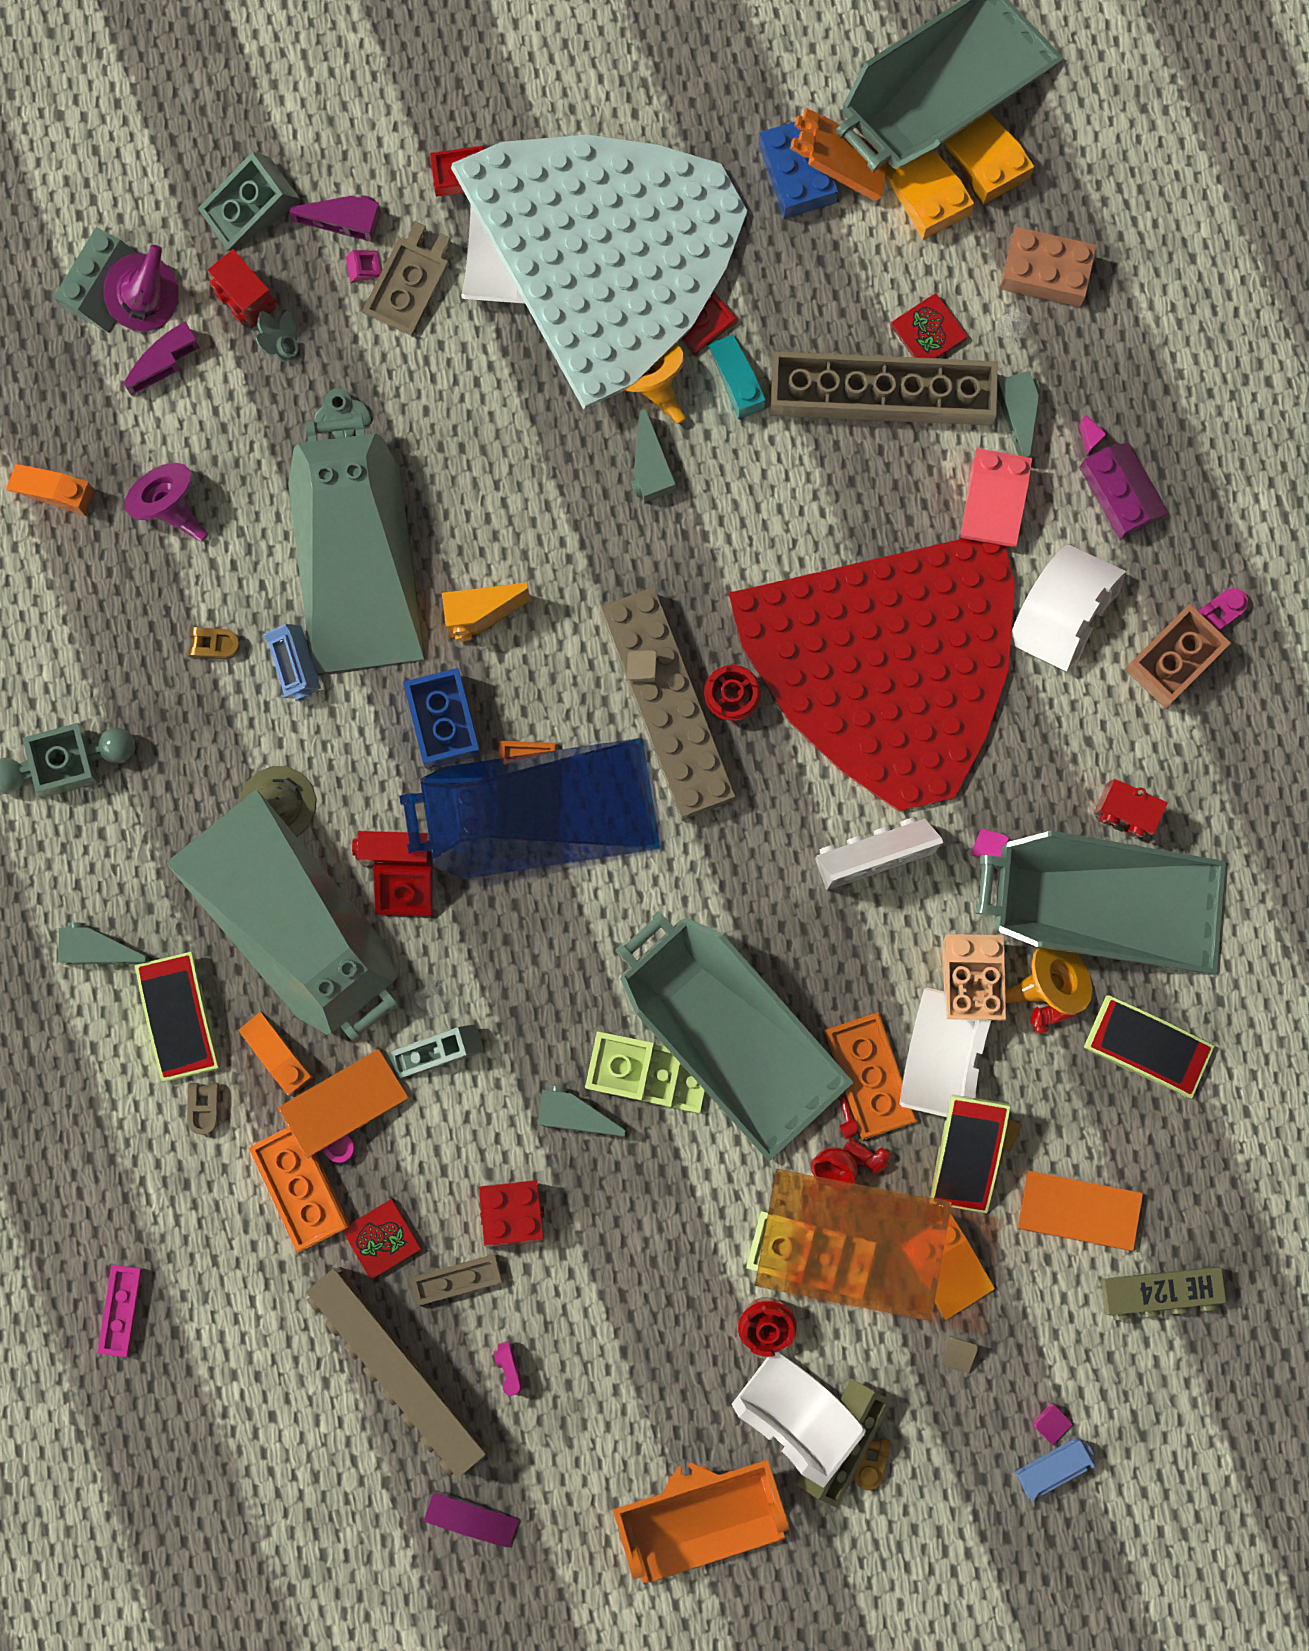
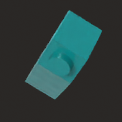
(737, 377)

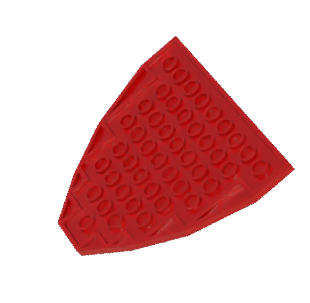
(889, 662)

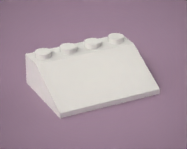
(877, 853)

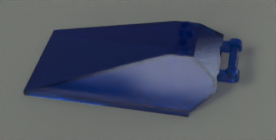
(536, 810)

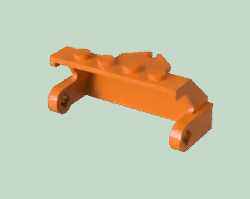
(701, 1520)

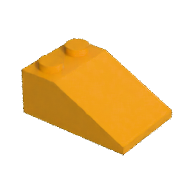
(989, 158)
(930, 193)
(477, 609)
(960, 1275)

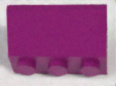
(1122, 489)

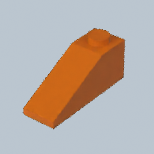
(51, 488)
(276, 1055)

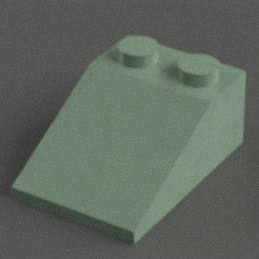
(248, 201)

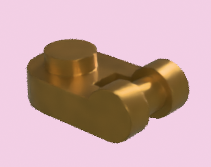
(223, 643)
(871, 1472)

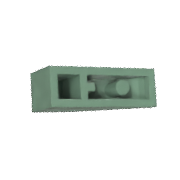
(1019, 403)
(650, 468)
(85, 946)
(436, 1051)
(569, 1112)

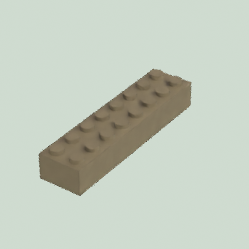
(883, 388)
(669, 706)
(397, 1371)

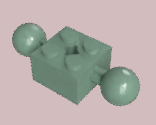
(78, 769)

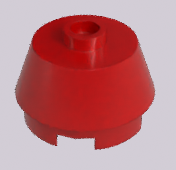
(732, 692)
(767, 1326)

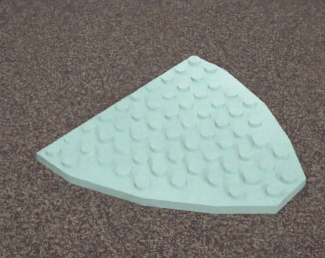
(605, 246)

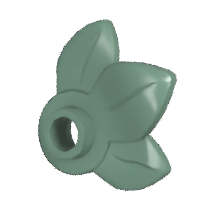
(277, 336)
(349, 407)

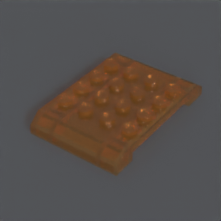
(853, 1244)

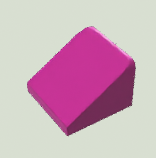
(363, 265)
(1091, 434)
(989, 843)
(1051, 1423)

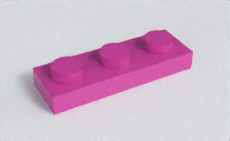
(119, 1310)

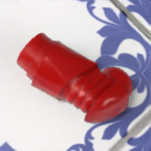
(1047, 1015)
(863, 1156)

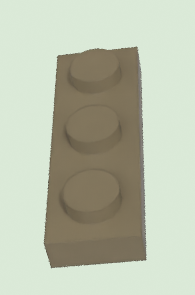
(455, 1280)

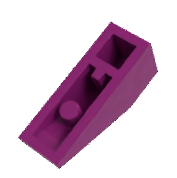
(343, 215)

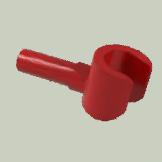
(850, 1127)

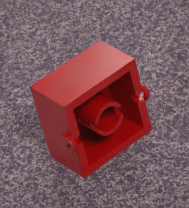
(240, 289)
(1125, 807)
(511, 1214)

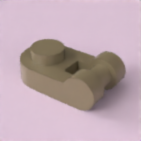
(202, 1119)

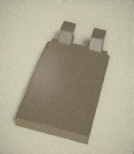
(408, 281)

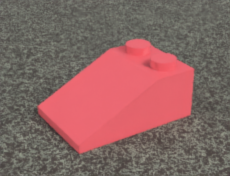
(995, 497)

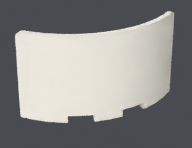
(485, 272)
(1062, 605)
(941, 1057)
(801, 1415)

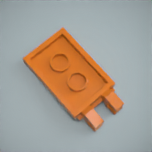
(836, 155)

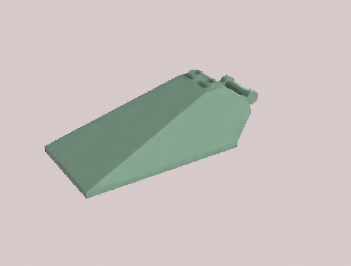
(942, 80)
(353, 550)
(1107, 900)
(288, 917)
(730, 1032)

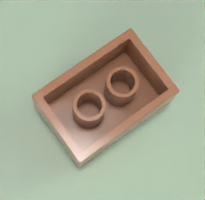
(1047, 266)
(1177, 656)

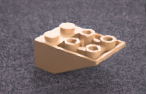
(974, 977)

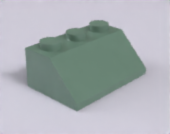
(83, 285)

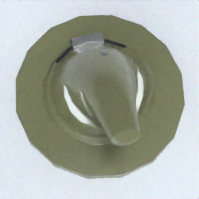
(287, 794)

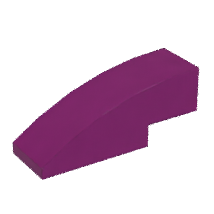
(161, 358)
(470, 1519)

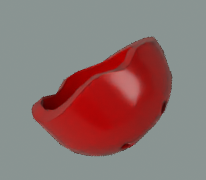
(838, 1162)

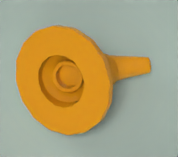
(658, 383)
(1057, 979)

